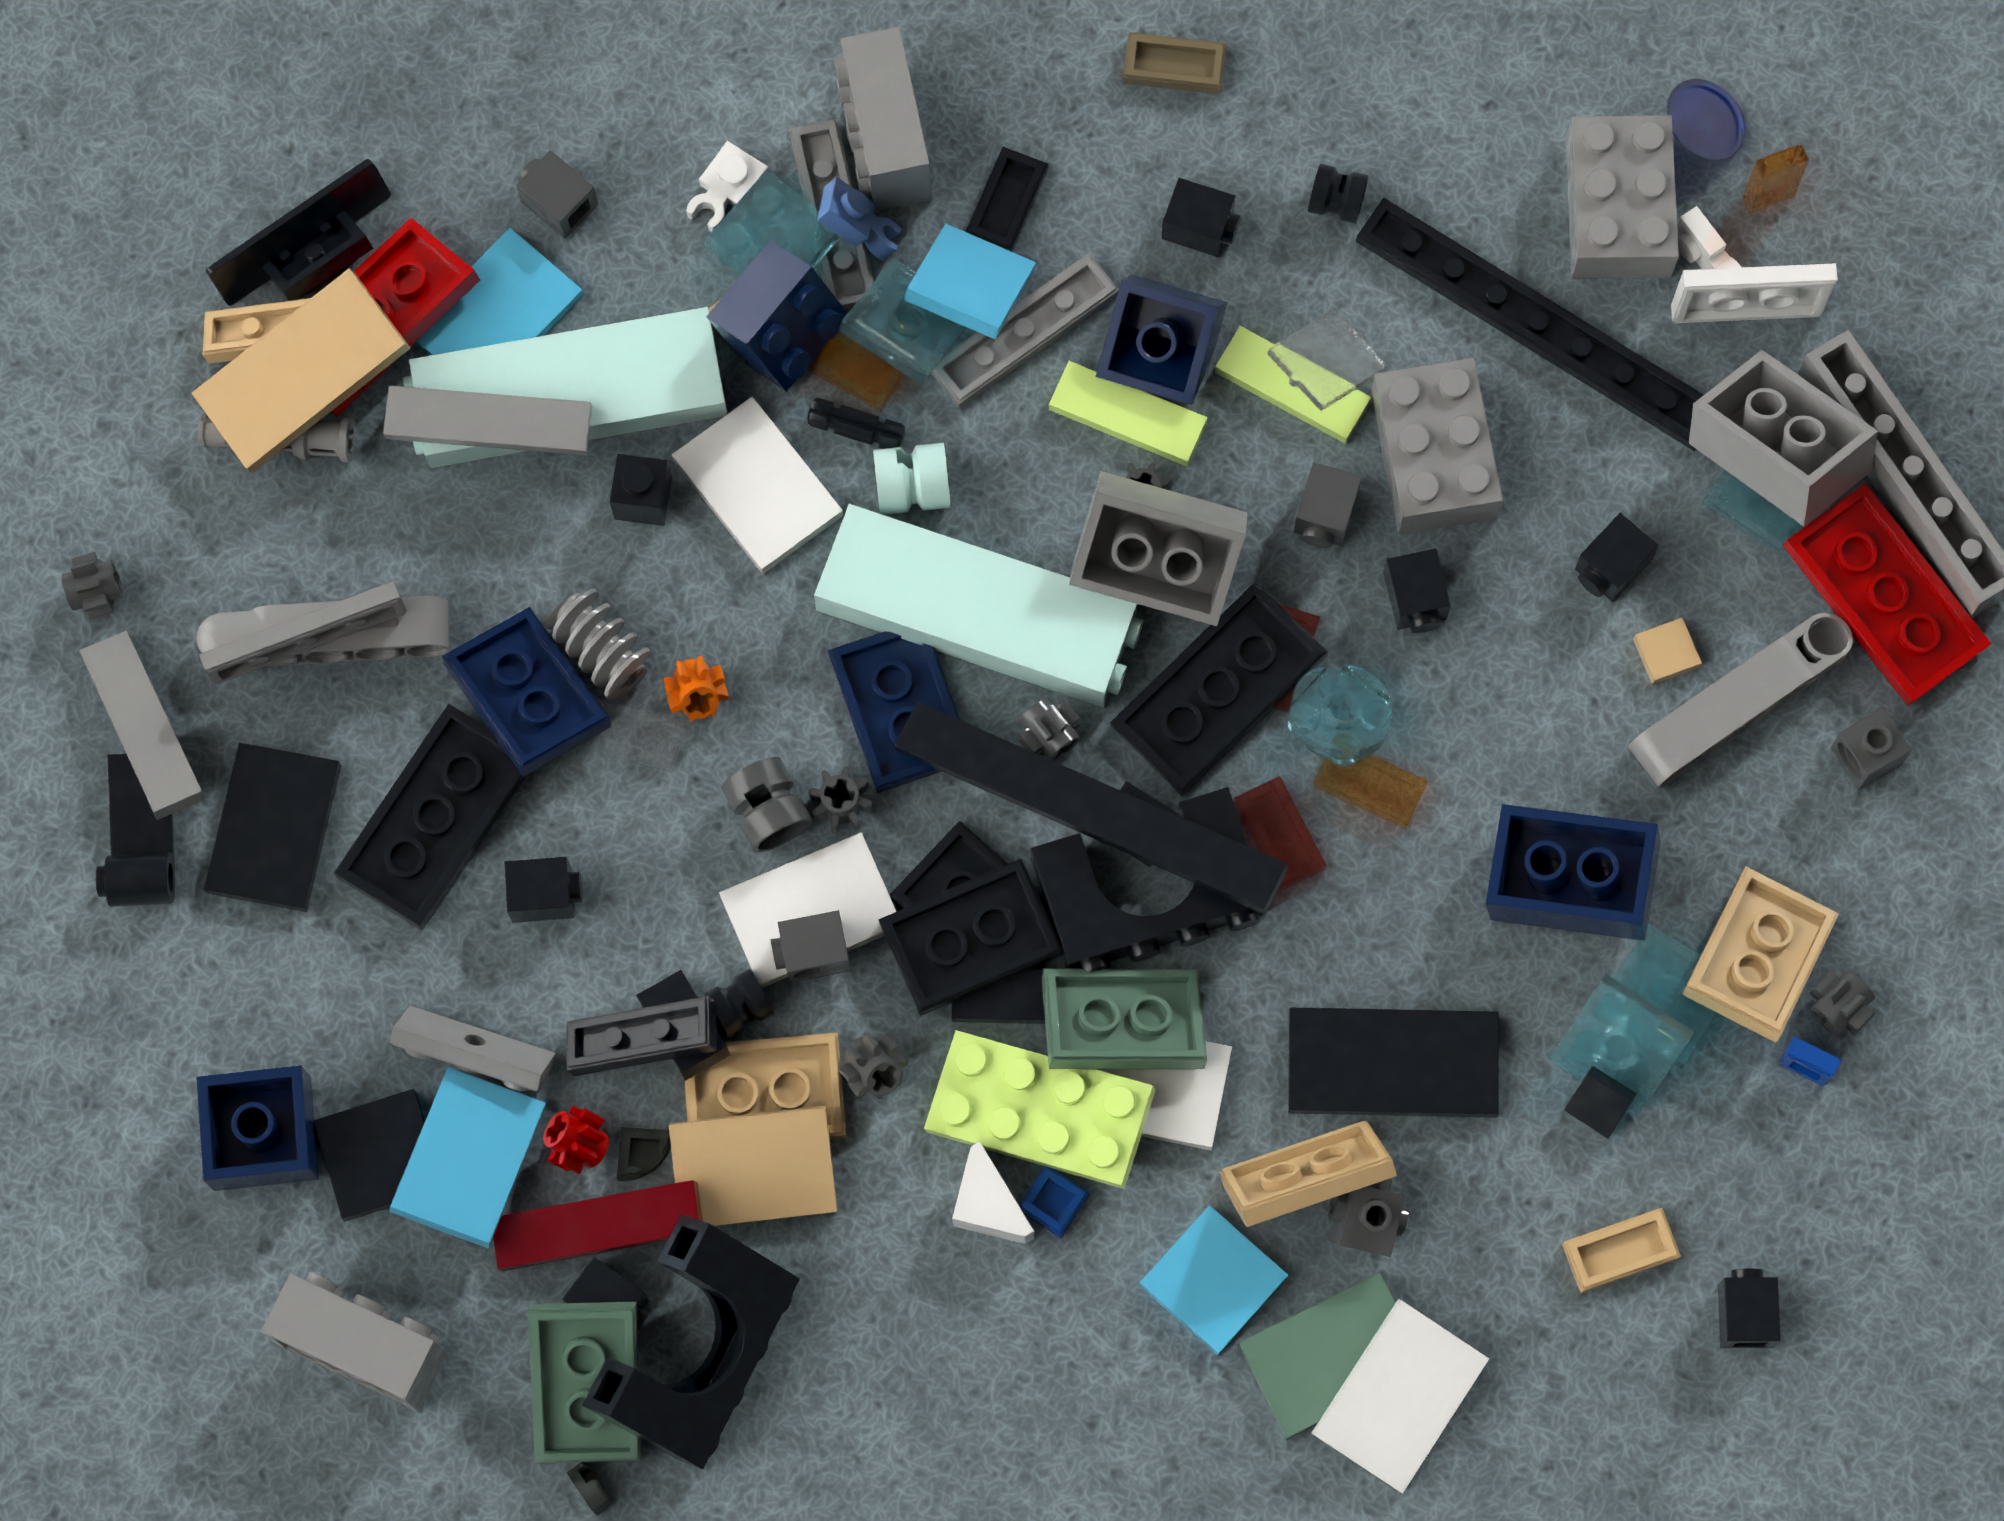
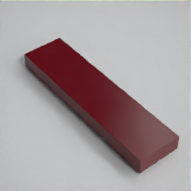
(593, 1225)

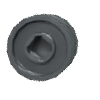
(775, 819)

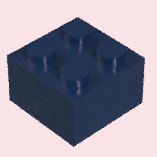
(778, 315)
(257, 1128)

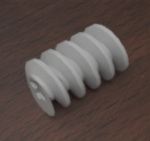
(598, 644)

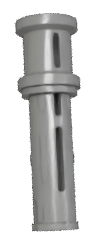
(321, 439)

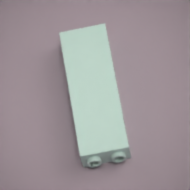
(631, 372)
(977, 606)

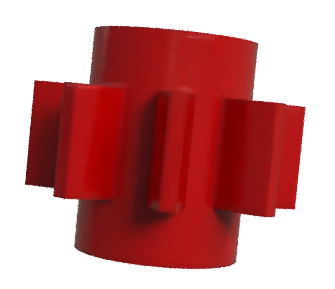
(576, 1139)

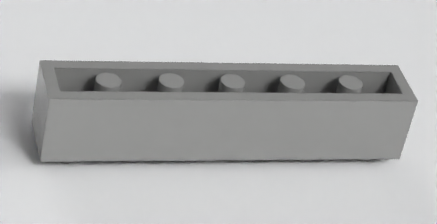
(1913, 477)

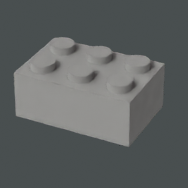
(883, 119)
(1622, 196)
(1783, 437)
(1436, 446)
(1158, 548)
(355, 1339)

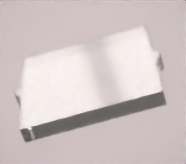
(1327, 359)

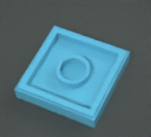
(970, 281)
(1213, 1280)

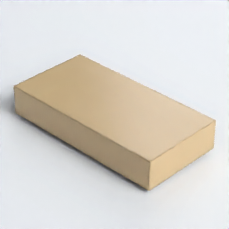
(1621, 1250)

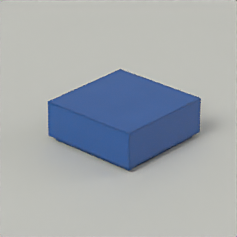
(1809, 1061)
(1053, 1201)

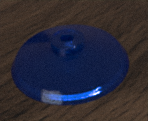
(1706, 119)

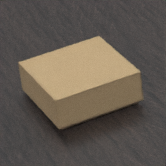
(1667, 651)

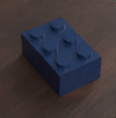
(1573, 872)

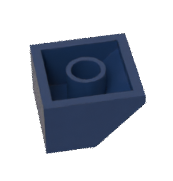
(1160, 338)

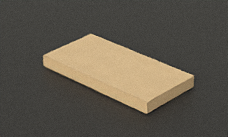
(300, 370)

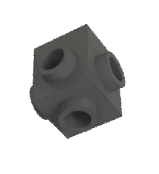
(1377, 1231)

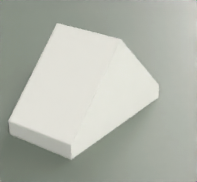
(987, 1203)

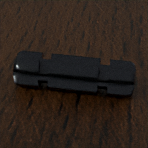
(855, 424)

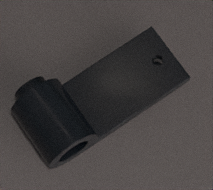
(141, 846)

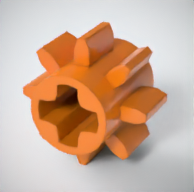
(696, 688)

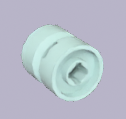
(912, 478)

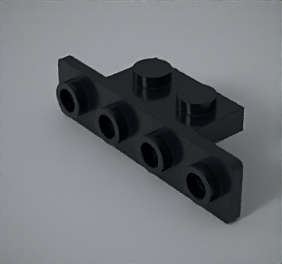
(306, 242)

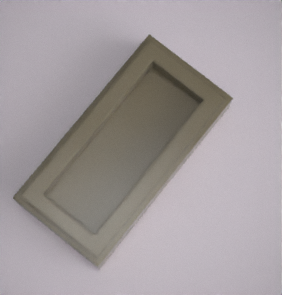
(1174, 63)

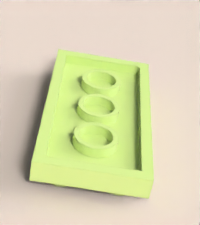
(1046, 1116)

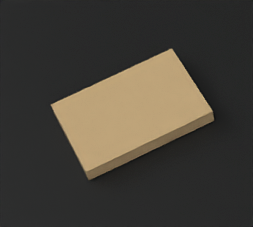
(1760, 954)
(772, 1078)
(757, 1165)
(1307, 1173)

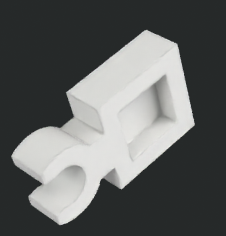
(727, 182)
(1702, 243)

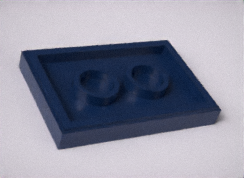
(881, 686)
(526, 691)

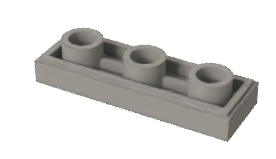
(472, 1049)

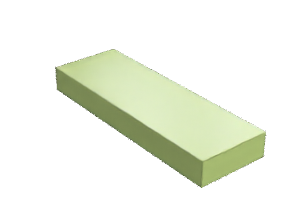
(1251, 368)
(1128, 414)

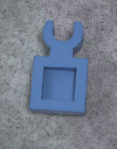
(852, 218)

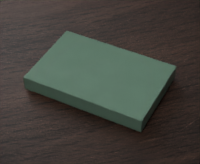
(1123, 1019)
(1314, 1351)
(565, 1358)

